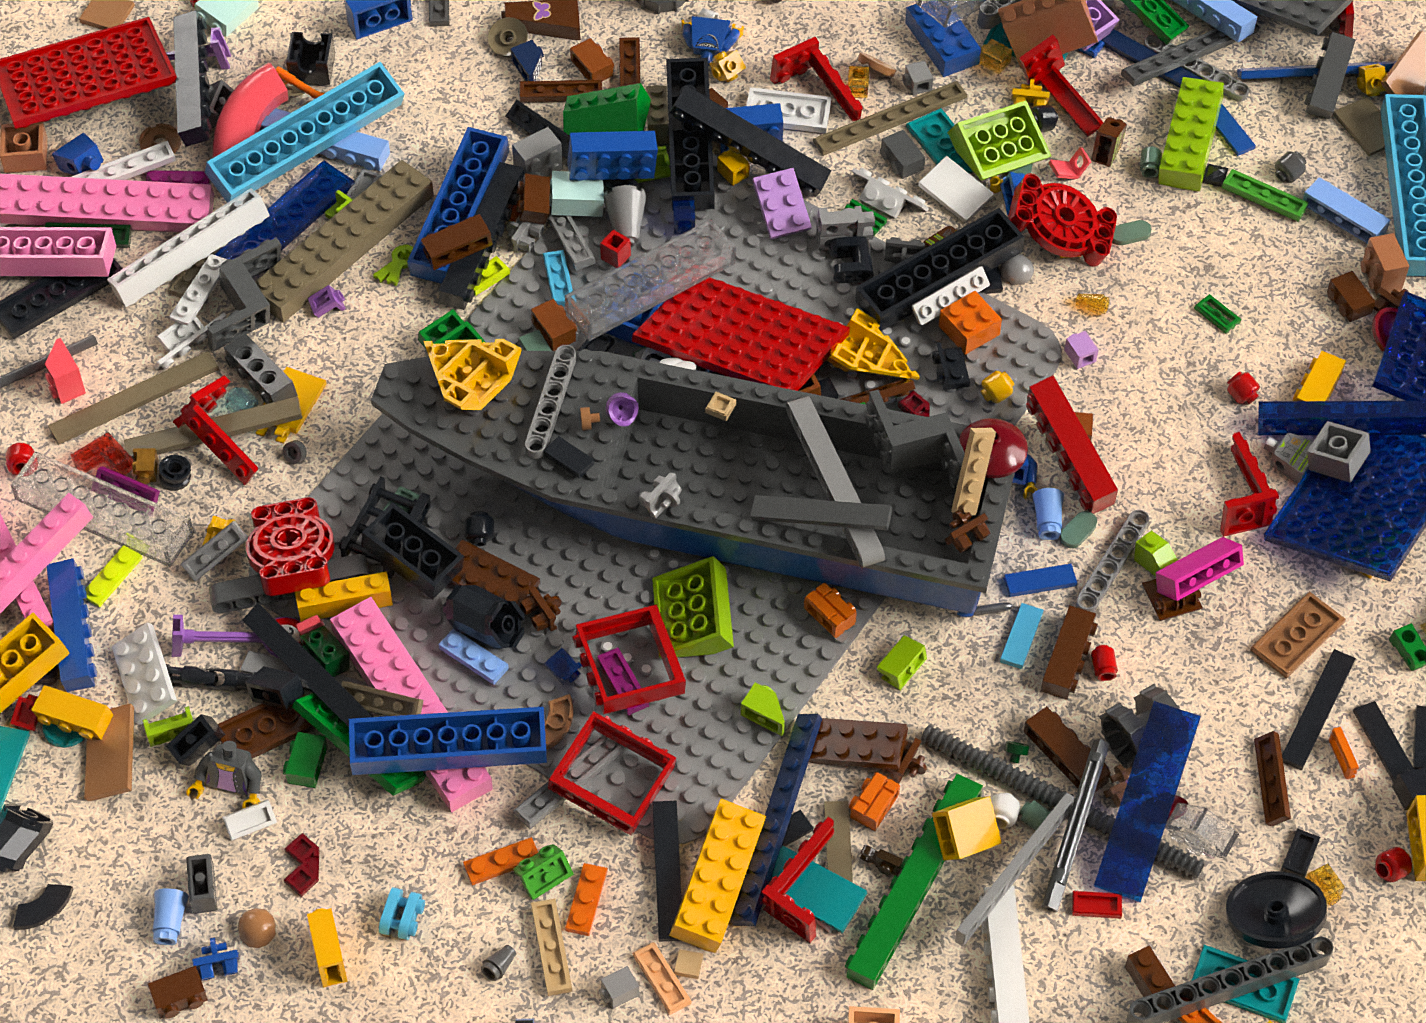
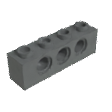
(259, 370)

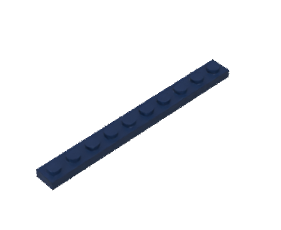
(777, 819)

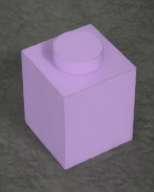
(1081, 349)

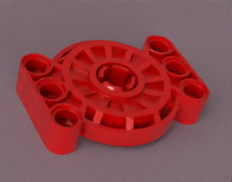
(1079, 230)
(290, 546)

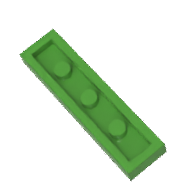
(1265, 195)

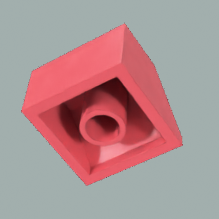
(63, 374)

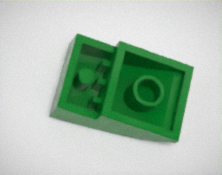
(448, 328)

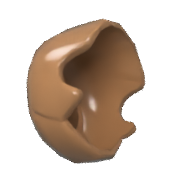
(256, 928)

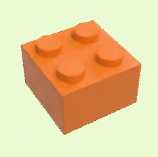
(970, 322)

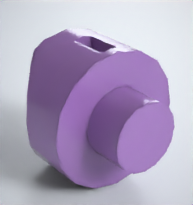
(622, 409)

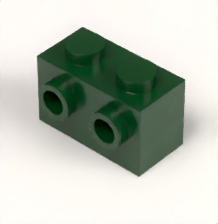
(326, 650)

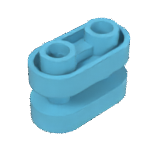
(407, 925)

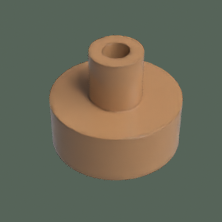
(587, 418)

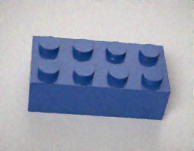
(949, 47)
(612, 155)

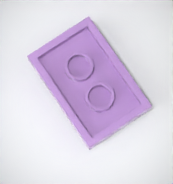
(781, 203)

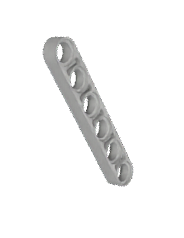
(1199, 65)
(547, 400)
(1110, 560)

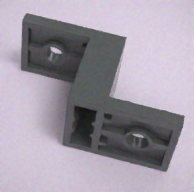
(250, 304)
(914, 441)

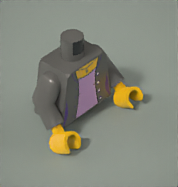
(230, 771)

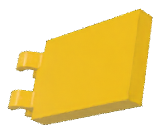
(308, 391)

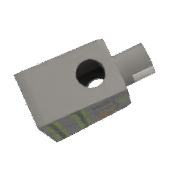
(1290, 455)

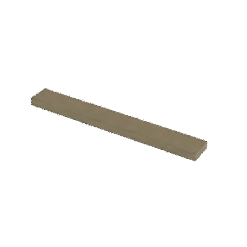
(889, 118)
(133, 397)
(231, 424)

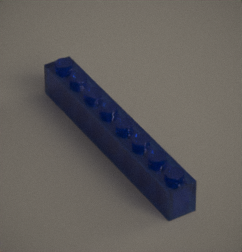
(1366, 416)

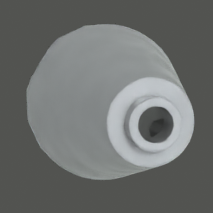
(626, 210)

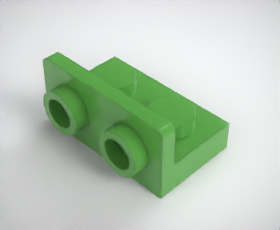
(543, 870)

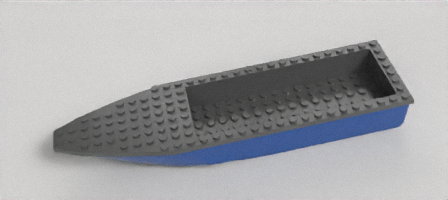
(716, 467)

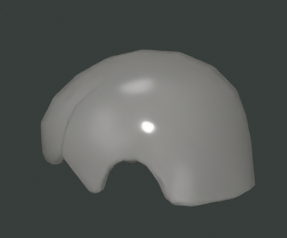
(1017, 270)

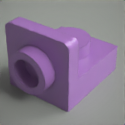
(326, 300)

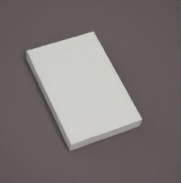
(956, 189)

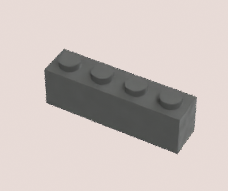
(1330, 75)

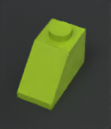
(1153, 552)
(763, 708)

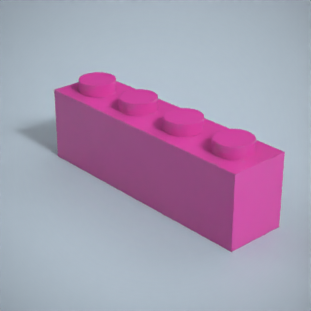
(1199, 568)

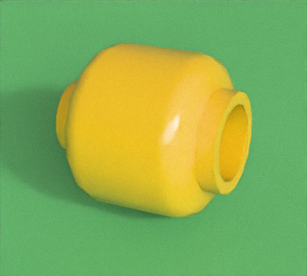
(997, 387)

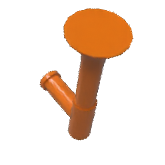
(286, 77)

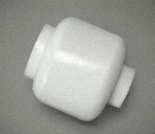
(1006, 810)

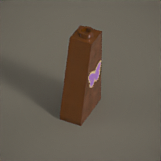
(547, 17)

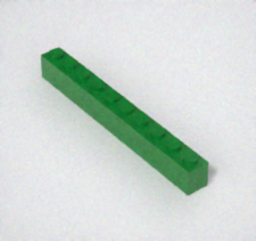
(906, 893)

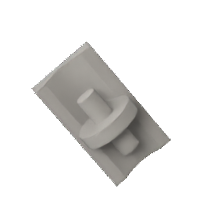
(520, 232)
(664, 494)

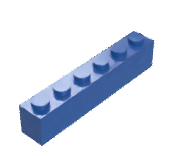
(70, 624)

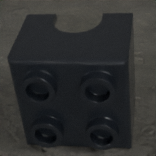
(311, 60)

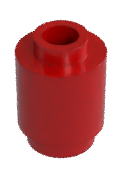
(1104, 663)

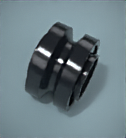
(171, 480)

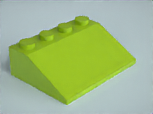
(1000, 141)
(695, 608)

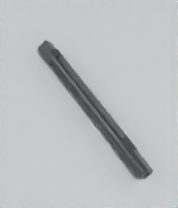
(1075, 825)

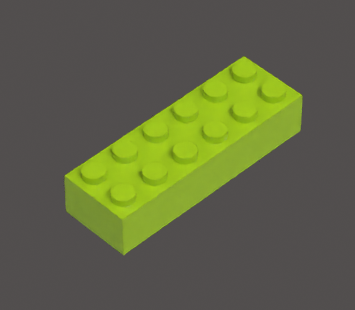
(1191, 134)

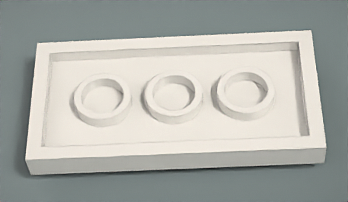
(798, 110)
(144, 673)

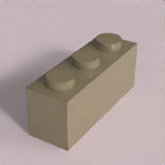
(658, 113)

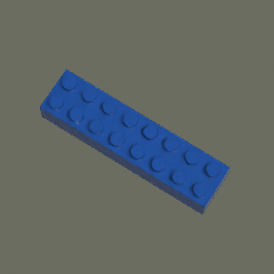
(460, 193)
(447, 740)

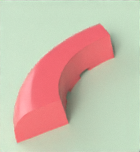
(248, 107)

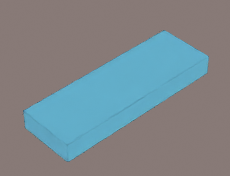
(557, 275)
(1021, 636)

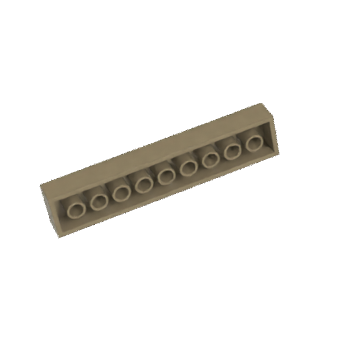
(344, 239)

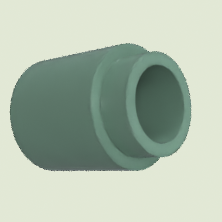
(1150, 161)
(1033, 814)

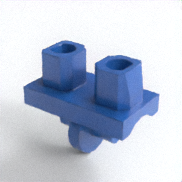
(205, 964)

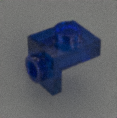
(563, 667)

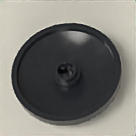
(1276, 910)

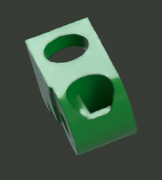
(1409, 646)

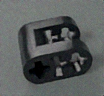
(859, 249)

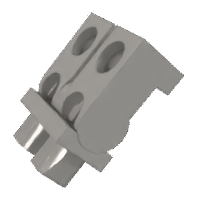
(843, 223)

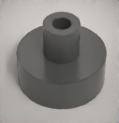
(294, 452)

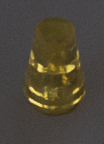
(1093, 302)

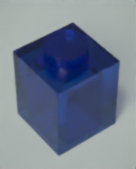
(683, 216)

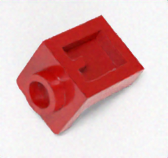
(23, 713)

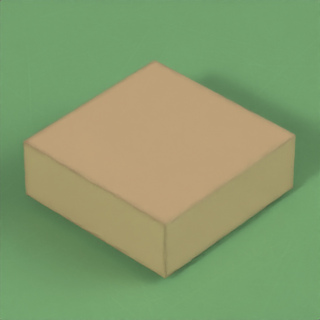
(720, 406)
(688, 964)

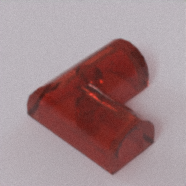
(102, 450)

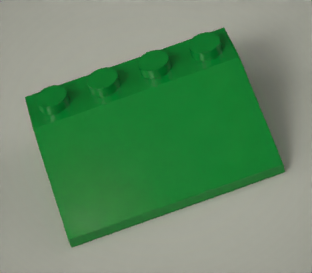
(607, 110)

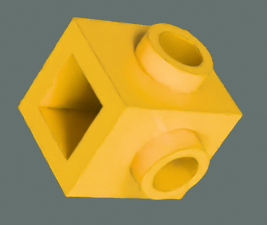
(727, 65)
(1371, 78)

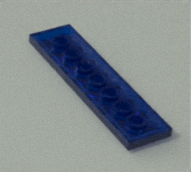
(293, 210)
(1147, 801)

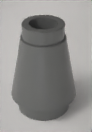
(497, 964)

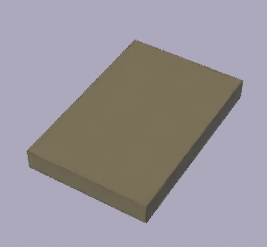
(1364, 124)

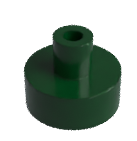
(1016, 749)

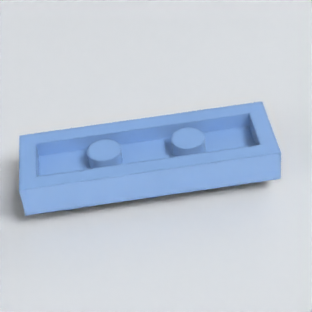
(473, 656)

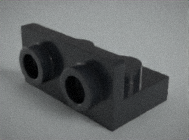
(951, 367)

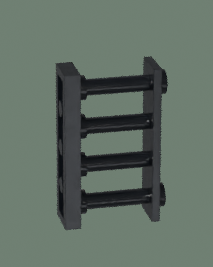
(418, 509)

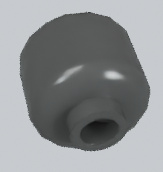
(1290, 166)

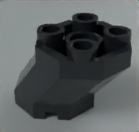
(484, 616)
(20, 835)

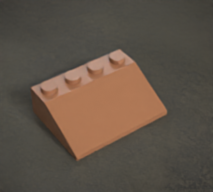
(1033, 21)

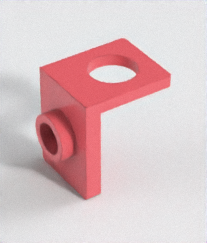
(1069, 168)

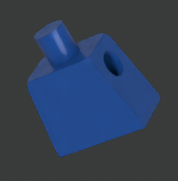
(78, 156)

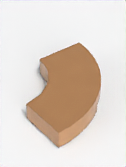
(558, 720)

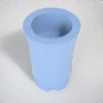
(1048, 510)
(168, 915)

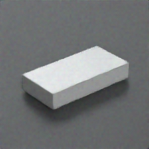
(249, 819)

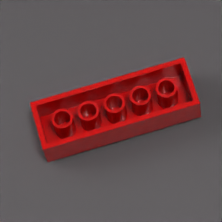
(1071, 445)

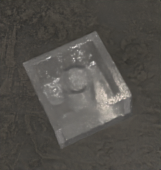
(1201, 831)

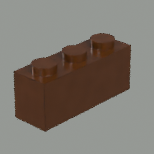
(456, 241)

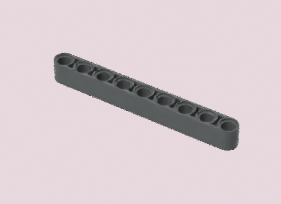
(1238, 975)

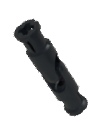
(192, 676)

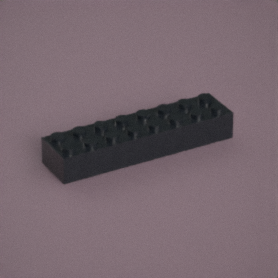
(689, 150)
(980, 244)

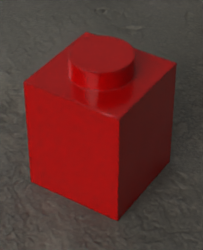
(615, 249)

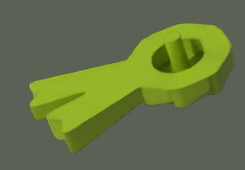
(394, 269)

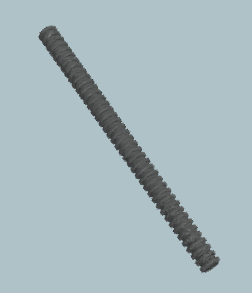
(1045, 792)

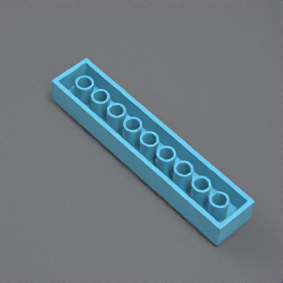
(304, 132)
(1405, 152)

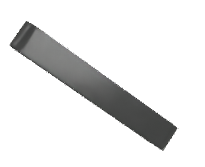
(248, 591)

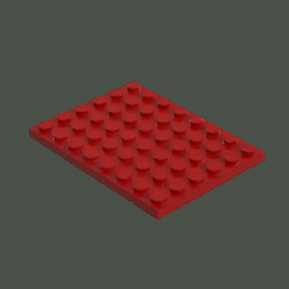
(84, 72)
(741, 334)

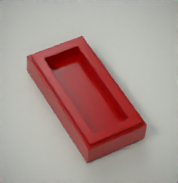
(1096, 904)

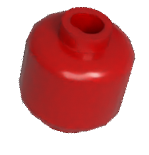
(1243, 388)
(17, 456)
(1393, 864)

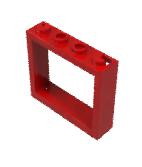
(620, 623)
(595, 804)

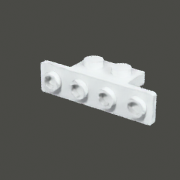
(884, 197)
(198, 291)
(931, 305)
(179, 338)

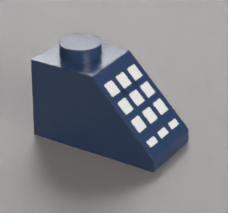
(527, 59)

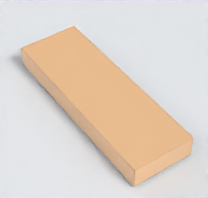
(662, 978)

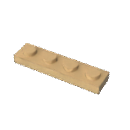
(973, 470)
(551, 947)

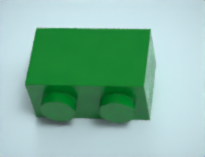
(305, 759)

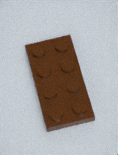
(493, 574)
(264, 728)
(859, 743)

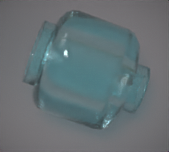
(240, 399)

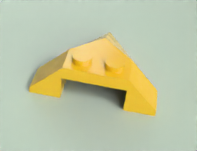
(869, 350)
(472, 370)

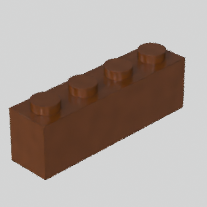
(1068, 653)
(1061, 746)

